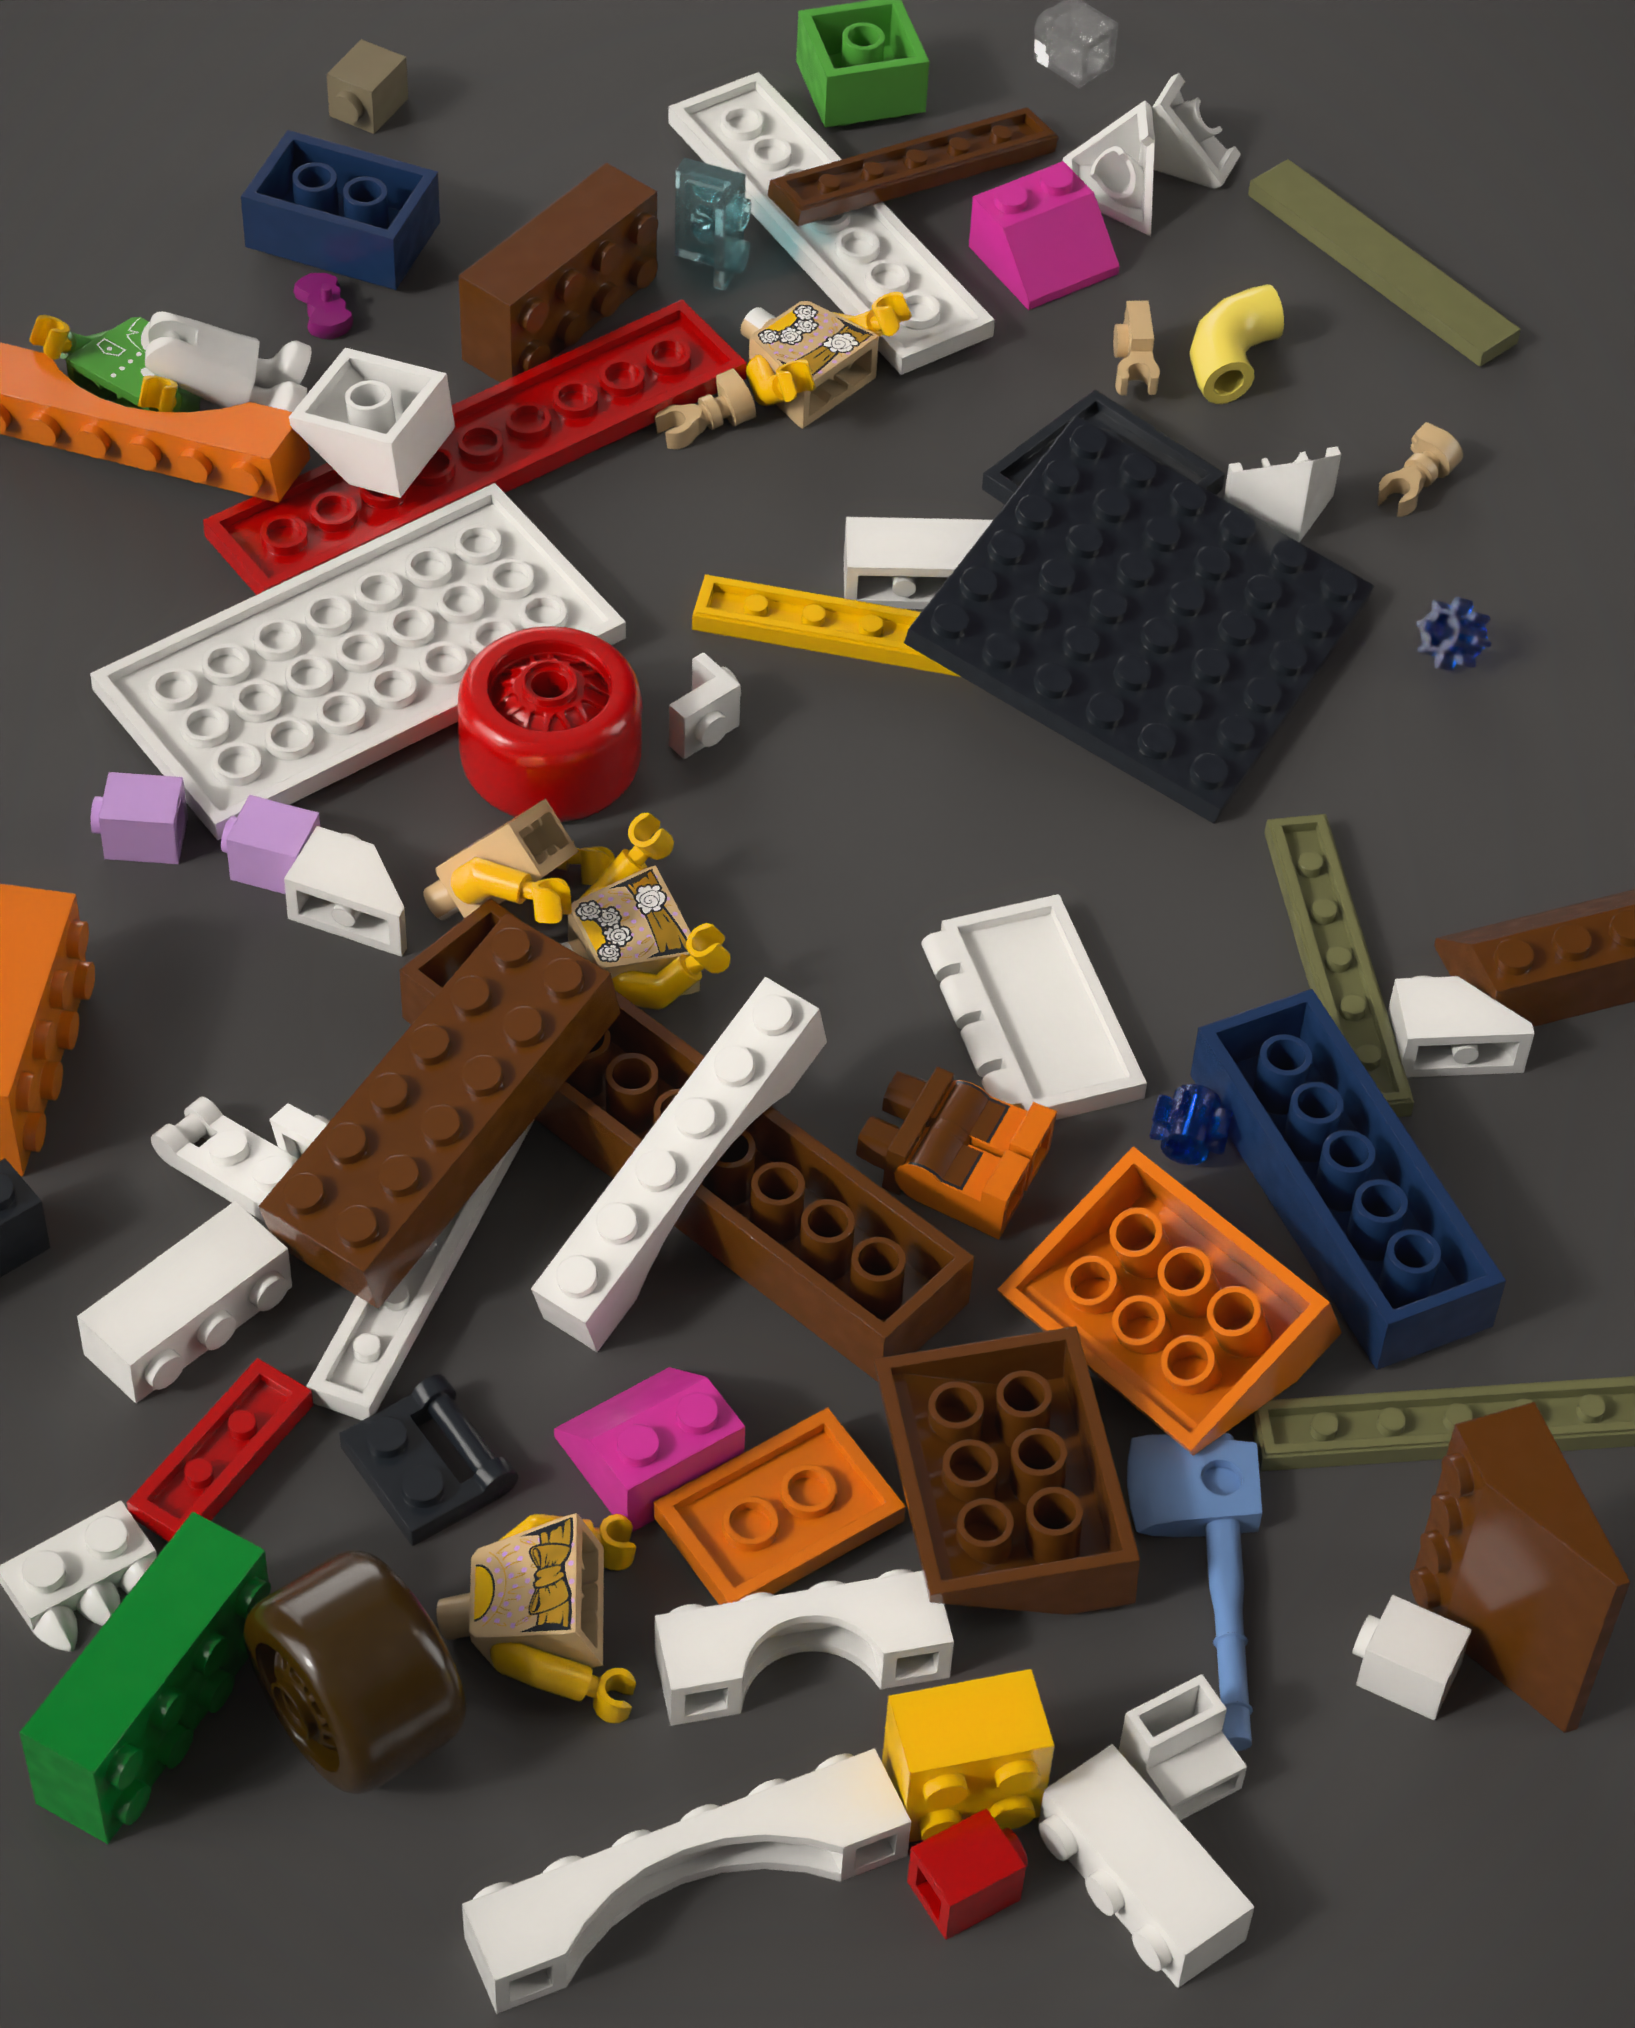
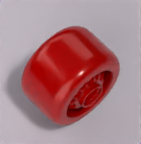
(550, 721)

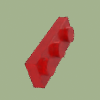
(221, 1450)

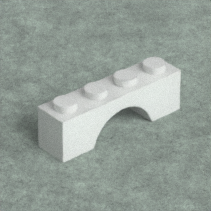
(877, 1623)

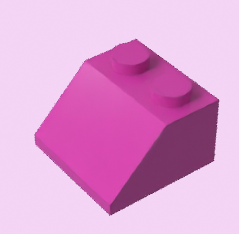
(1042, 235)
(652, 1441)

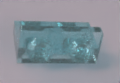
(712, 218)

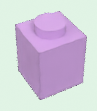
(141, 817)
(266, 841)

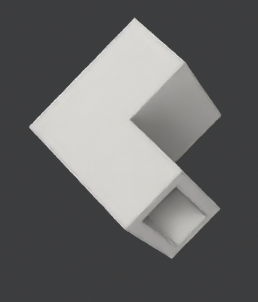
(1182, 1749)

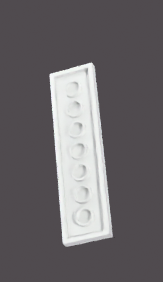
(847, 255)

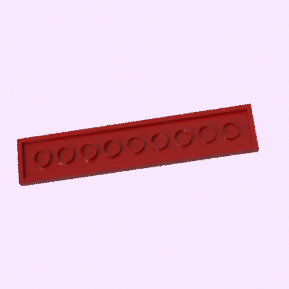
(498, 438)

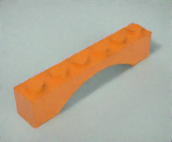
(229, 448)

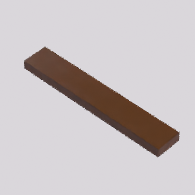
(911, 166)

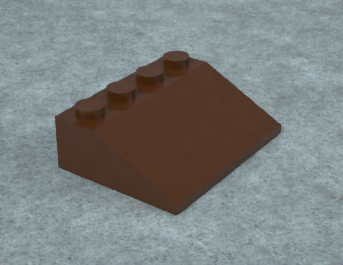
(1010, 1475)
(1521, 1562)

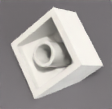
(376, 419)

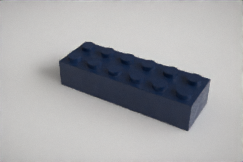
(1348, 1179)

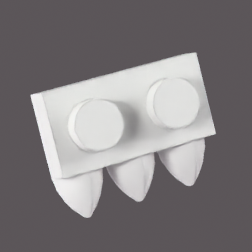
(78, 1573)

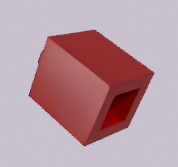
(967, 1872)

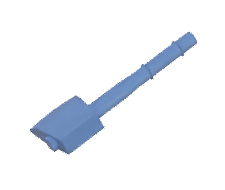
(1214, 1498)

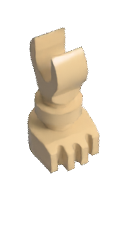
(690, 420)
(1434, 456)

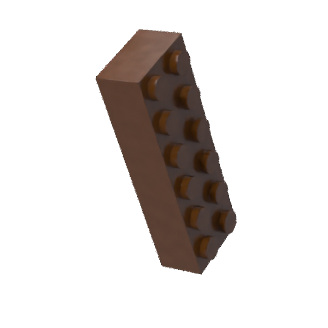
(441, 1109)

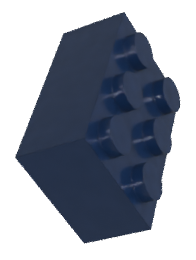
(341, 209)

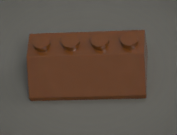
(1551, 960)

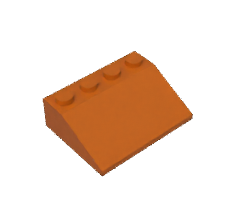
(1173, 1303)

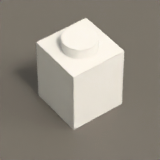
(1410, 1656)

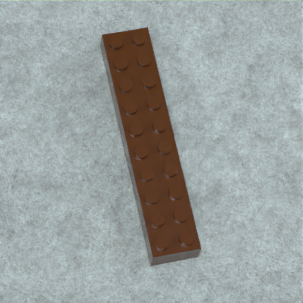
(775, 1202)

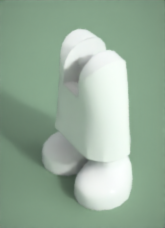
(225, 364)

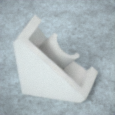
(1185, 143)
(1121, 167)
(1285, 494)

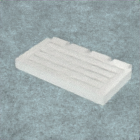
(1033, 1009)

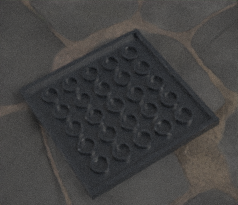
(1141, 617)

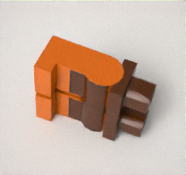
(957, 1148)

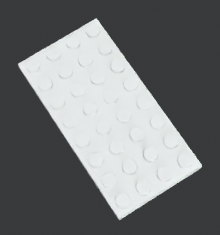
(344, 656)

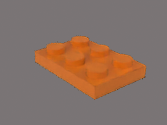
(779, 1510)

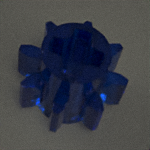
(1438, 630)
(1190, 1124)

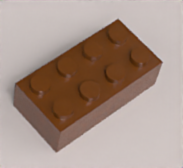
(559, 274)

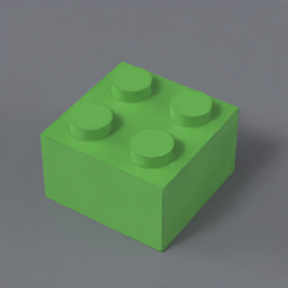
(862, 61)

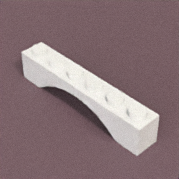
(615, 1244)
(823, 1824)

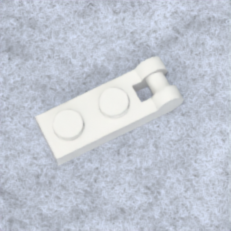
(230, 1161)

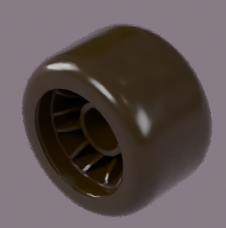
(355, 1671)

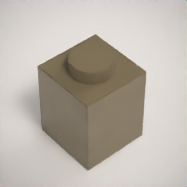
(367, 86)

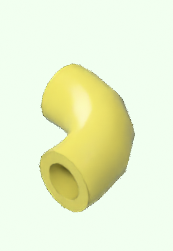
(1227, 334)

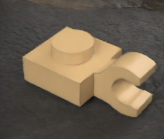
(1135, 343)

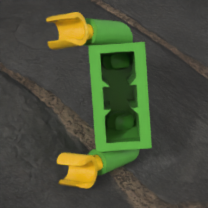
(113, 365)

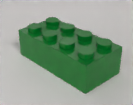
(146, 1680)

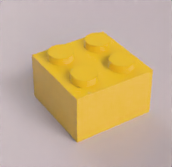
(969, 1751)

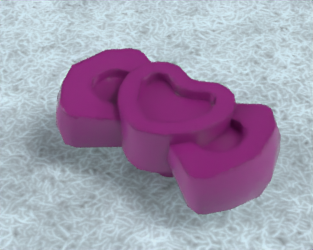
(324, 305)

